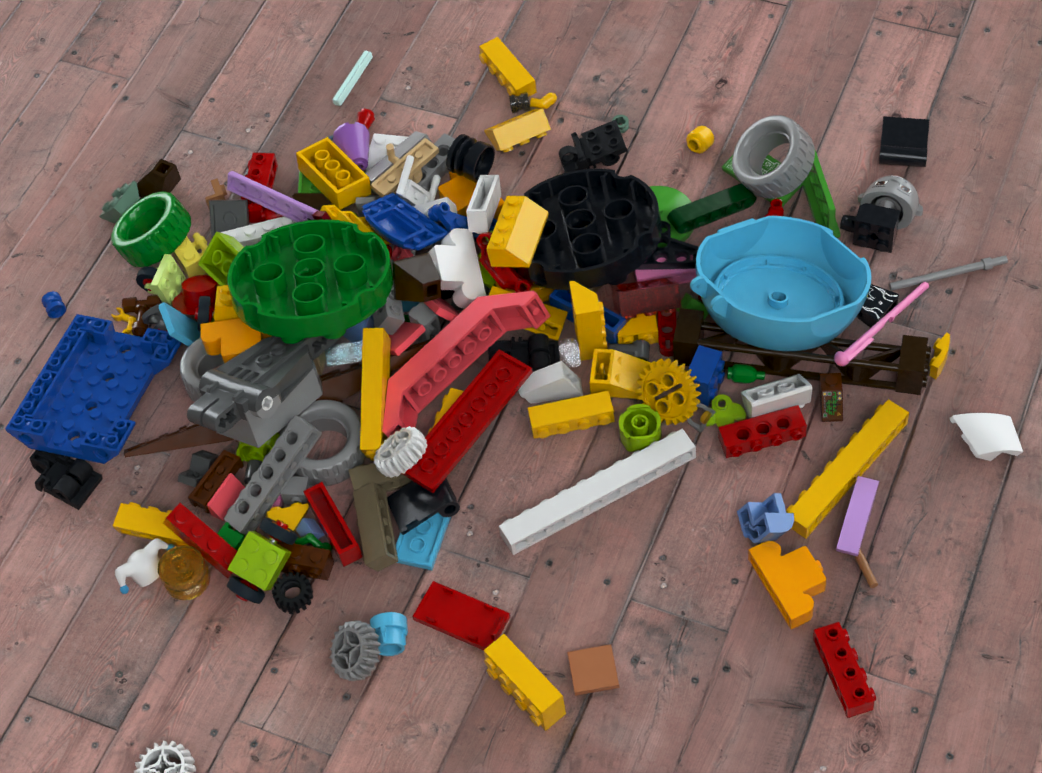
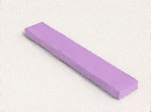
(269, 198)

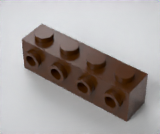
(308, 560)

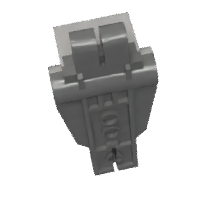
(260, 389)

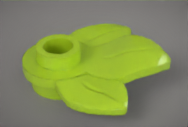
(726, 414)

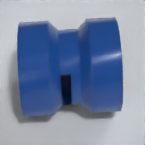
(53, 303)

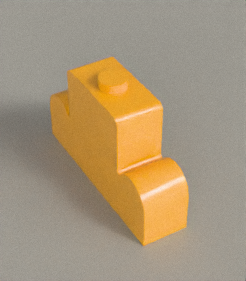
(460, 192)
(229, 338)
(789, 579)

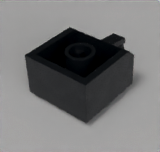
(873, 227)

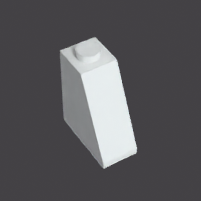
(551, 384)

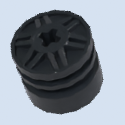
(470, 157)

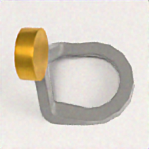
(704, 418)

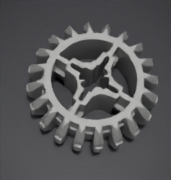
(355, 650)

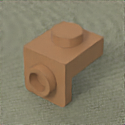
(219, 190)

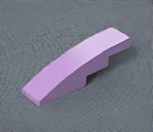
(857, 516)

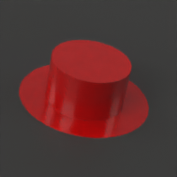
(192, 290)

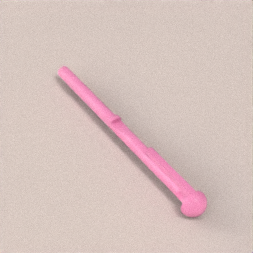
(843, 358)

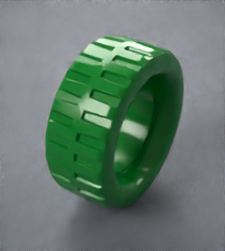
(151, 229)

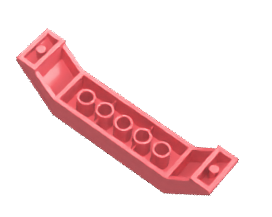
(455, 351)

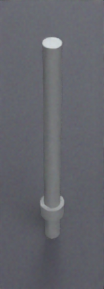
(985, 264)

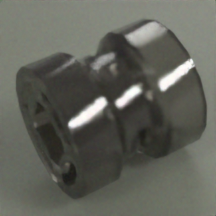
(519, 102)

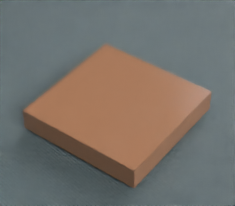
(593, 670)

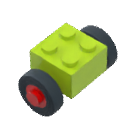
(260, 560)

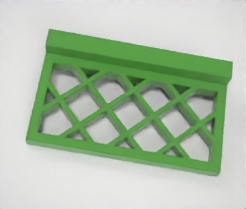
(820, 198)

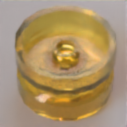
(184, 572)

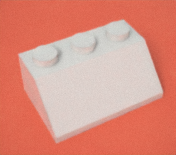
(777, 396)

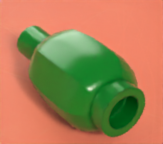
(744, 374)

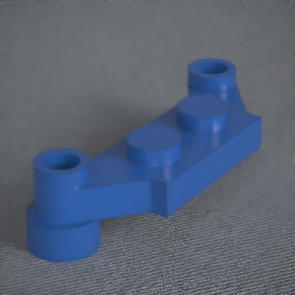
(452, 220)

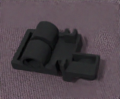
(596, 146)
(534, 352)
(64, 477)

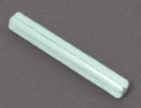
(352, 78)

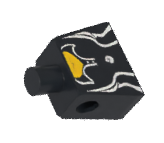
(877, 305)

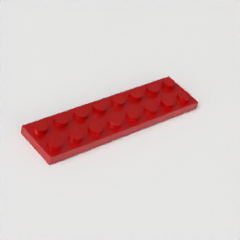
(468, 419)

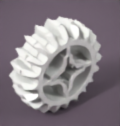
(400, 452)
(158, 759)

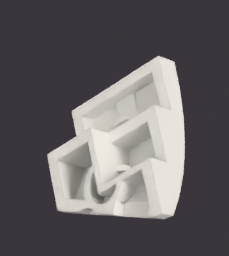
(988, 434)

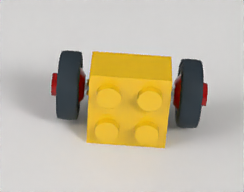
(223, 307)

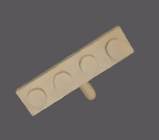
(389, 181)

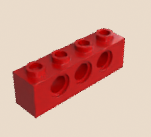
(769, 423)

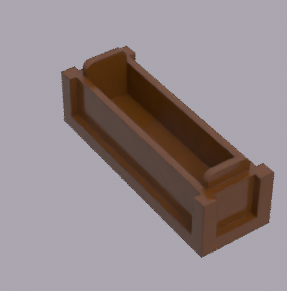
(214, 477)

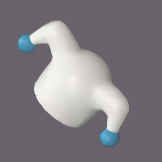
(141, 565)

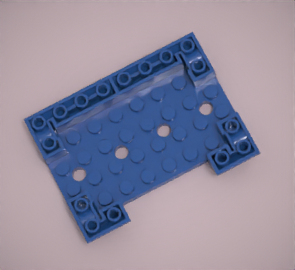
(75, 381)

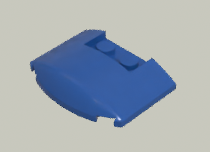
(402, 223)

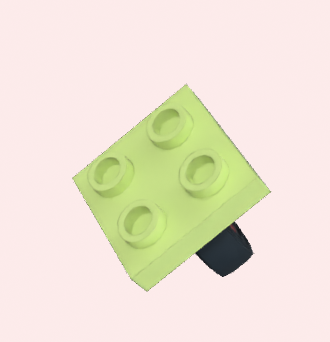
(163, 281)

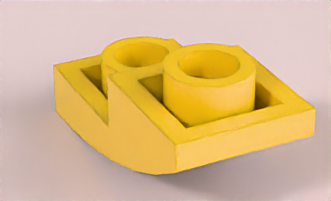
(940, 356)

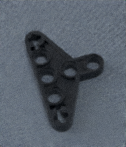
(672, 251)

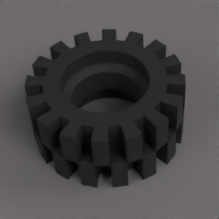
(287, 583)

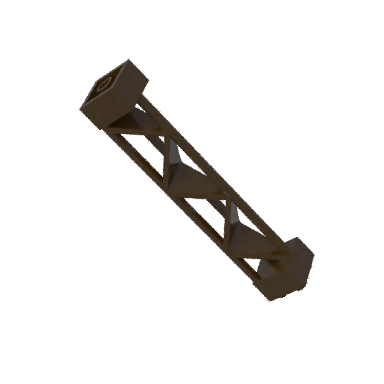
(911, 370)

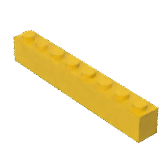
(847, 466)

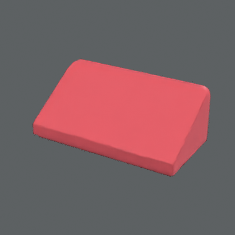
(225, 496)

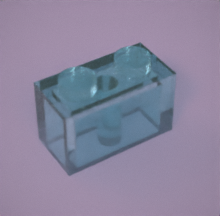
(344, 353)

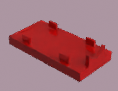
(461, 616)

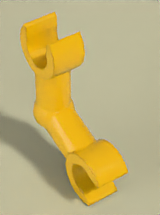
(127, 318)

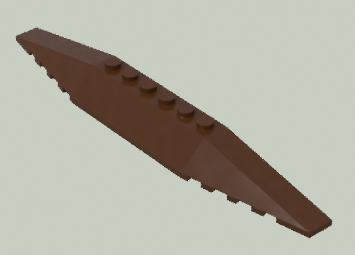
(336, 386)

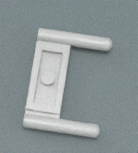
(412, 192)

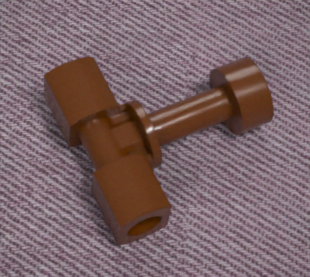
(139, 307)

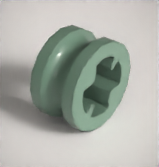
(625, 122)

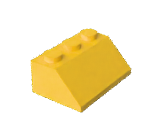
(518, 130)

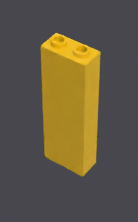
(374, 389)

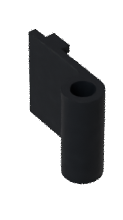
(904, 141)
(415, 504)

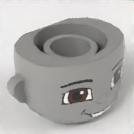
(896, 194)

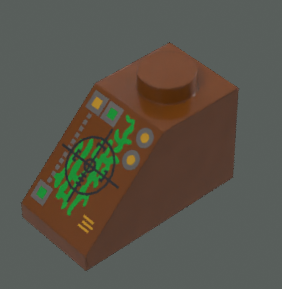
(831, 397)

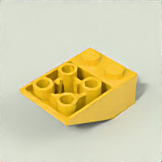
(616, 373)

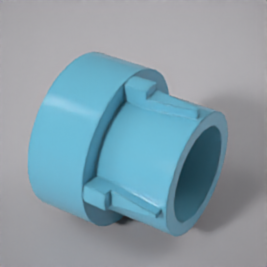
(392, 632)

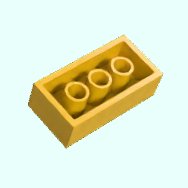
(333, 173)
(524, 682)

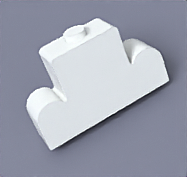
(459, 266)

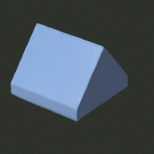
(307, 526)

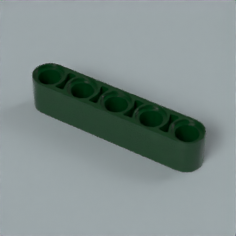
(711, 208)

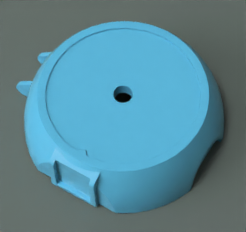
(785, 260)

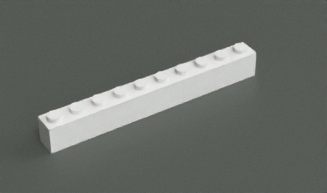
(597, 491)

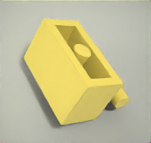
(188, 256)

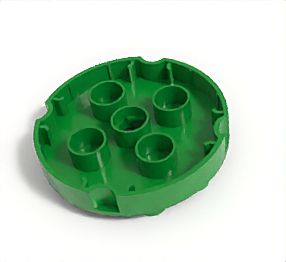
(310, 280)

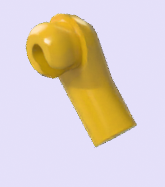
(545, 102)

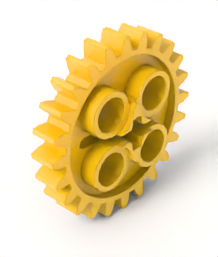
(658, 374)

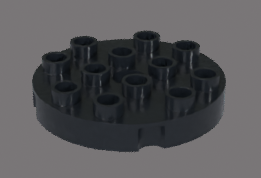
(594, 229)

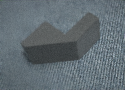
(199, 465)

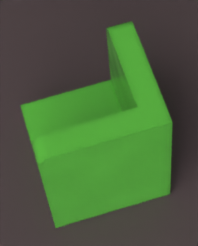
(692, 303)

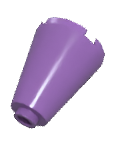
(354, 142)

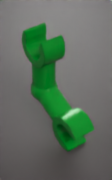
(310, 538)

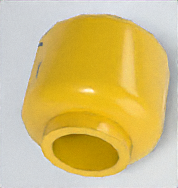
(700, 139)

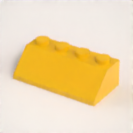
(516, 233)
(588, 320)

